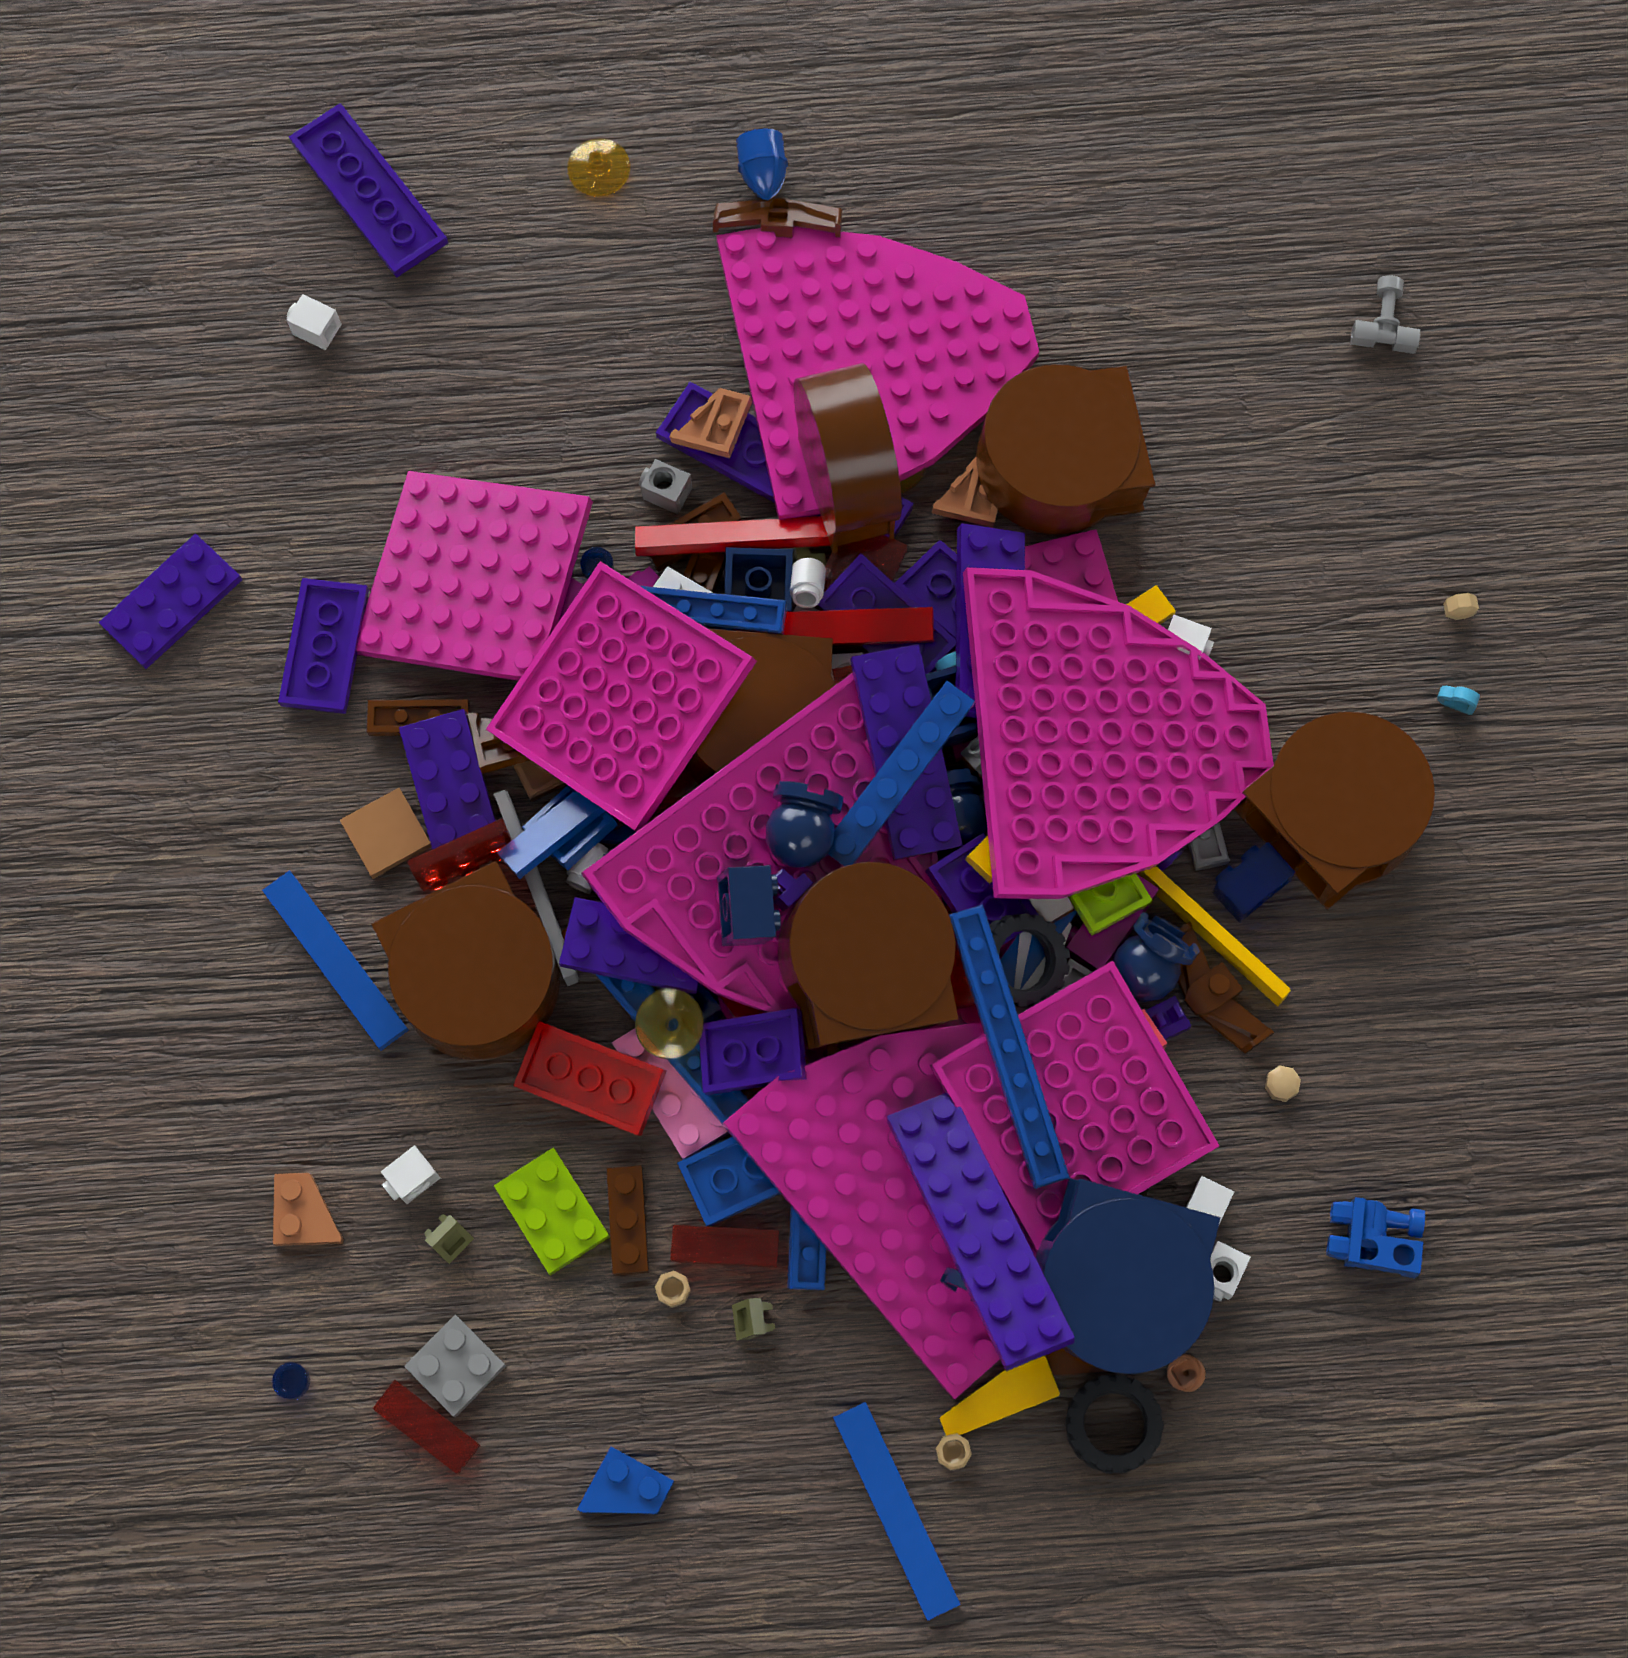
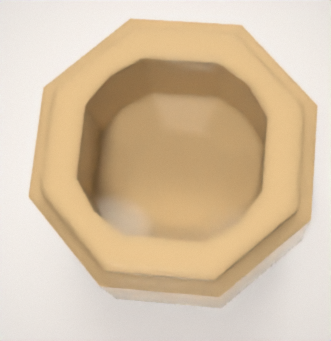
(1461, 606)
(1282, 1083)
(672, 1289)
(953, 1451)

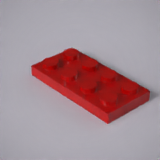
(590, 1078)

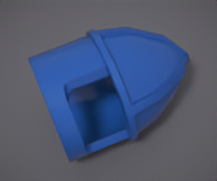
(762, 161)

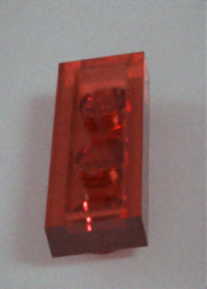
(724, 1246)
(426, 1427)

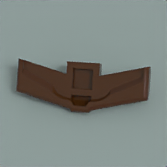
(778, 216)
(1211, 995)

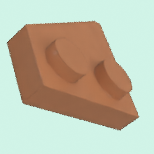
(716, 424)
(967, 500)
(301, 1212)

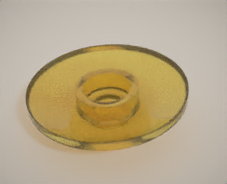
(598, 178)
(654, 1018)

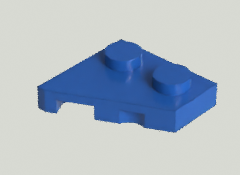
(625, 1487)

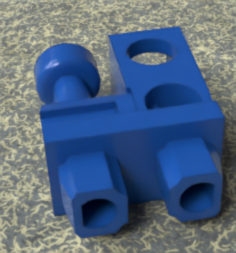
(1368, 1240)

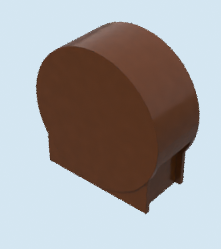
(1064, 449)
(848, 454)
(784, 681)
(1342, 802)
(868, 955)
(471, 966)

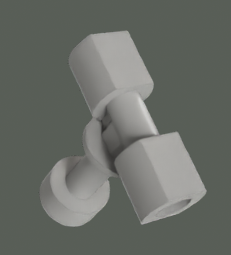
(1386, 328)

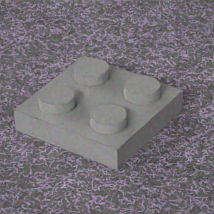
(455, 1366)

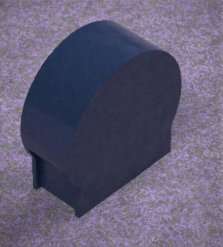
(1129, 1276)

